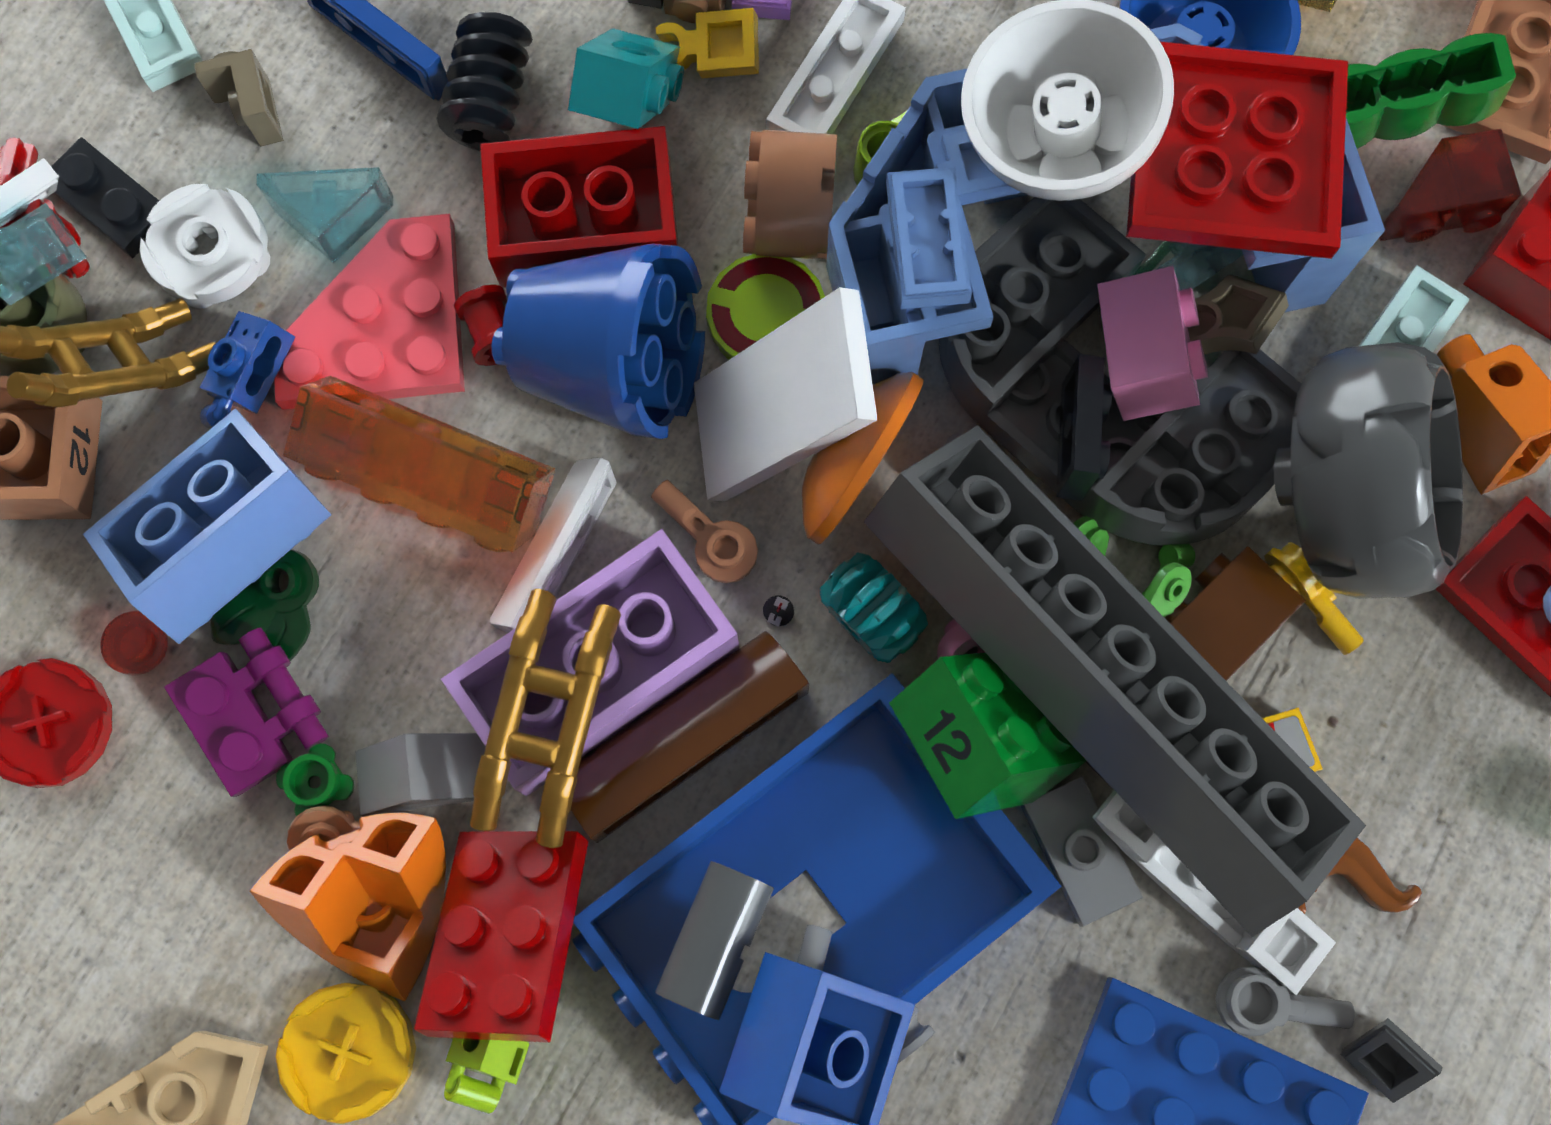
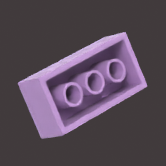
(662, 643)

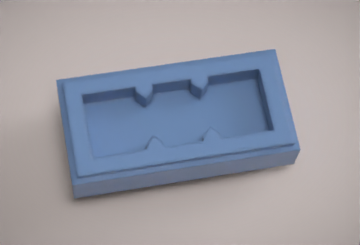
(928, 238)

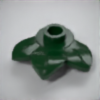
(264, 606)

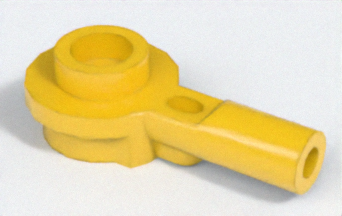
(1293, 568)

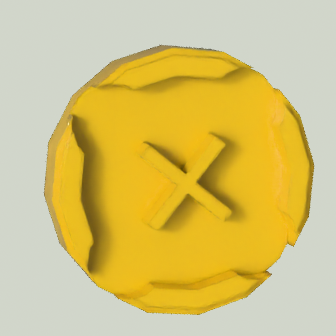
(345, 1052)

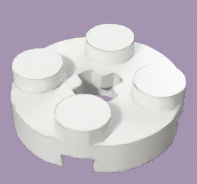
(223, 272)

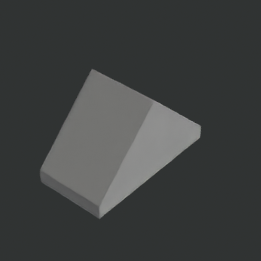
(417, 771)

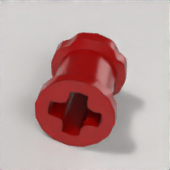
(483, 314)

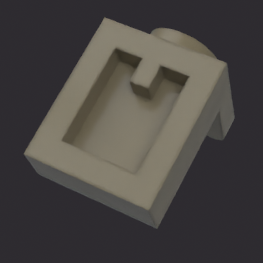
(246, 87)

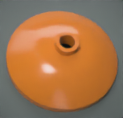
(843, 469)

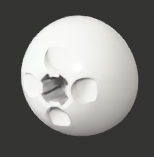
(1065, 70)

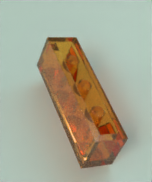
(418, 464)

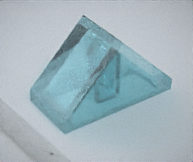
(328, 205)

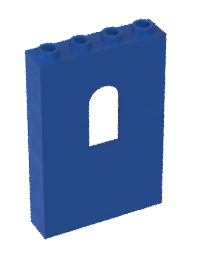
(876, 841)

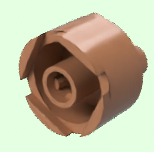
(789, 193)

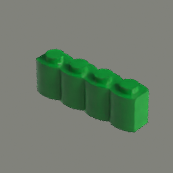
(1429, 87)

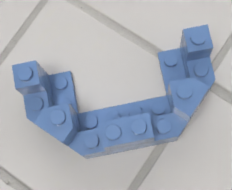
(936, 137)

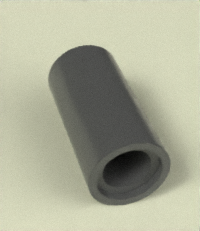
(712, 940)

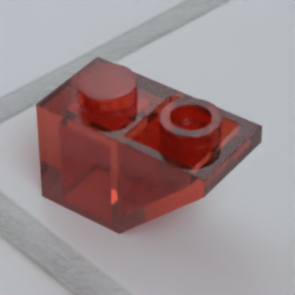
(1459, 185)

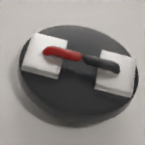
(778, 610)

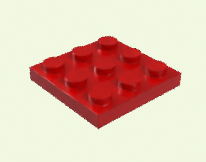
(1247, 154)

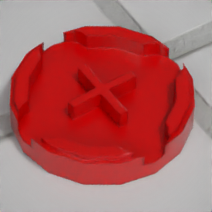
(51, 723)

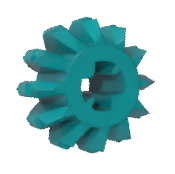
(873, 607)

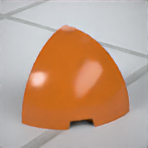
(364, 897)

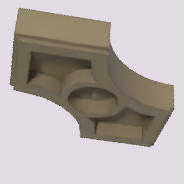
(1237, 315)

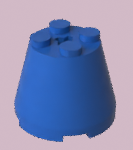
(607, 336)

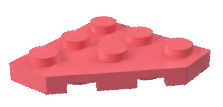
(384, 318)

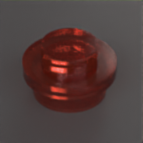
(133, 644)

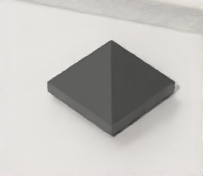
(1391, 1060)

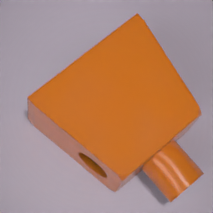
(1500, 411)

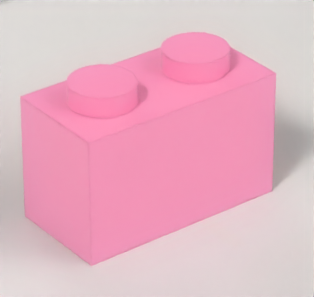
(1149, 343)

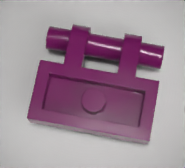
(229, 720)

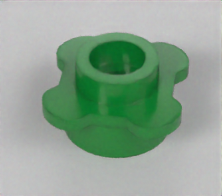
(319, 762)

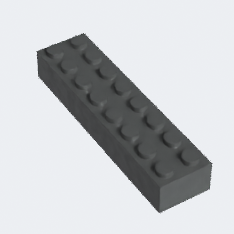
(1116, 679)

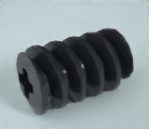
(484, 79)

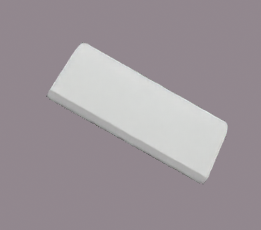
(557, 539)

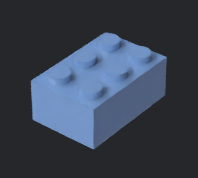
(205, 527)

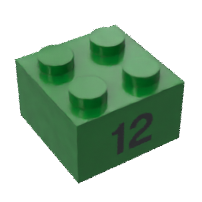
(982, 736)

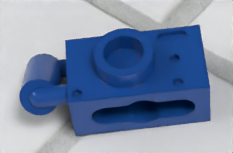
(243, 366)

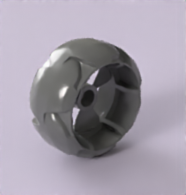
(1375, 471)

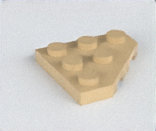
(194, 1083)

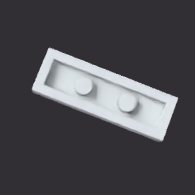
(836, 66)

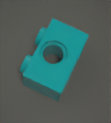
(625, 78)

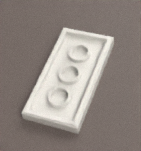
(786, 396)

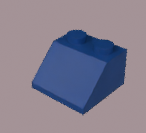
(816, 1047)

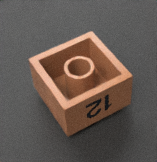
(47, 458)

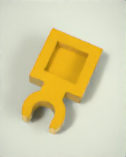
(721, 44)

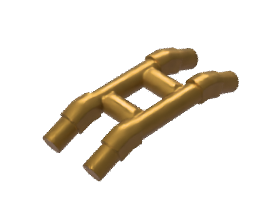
(121, 337)
(562, 755)

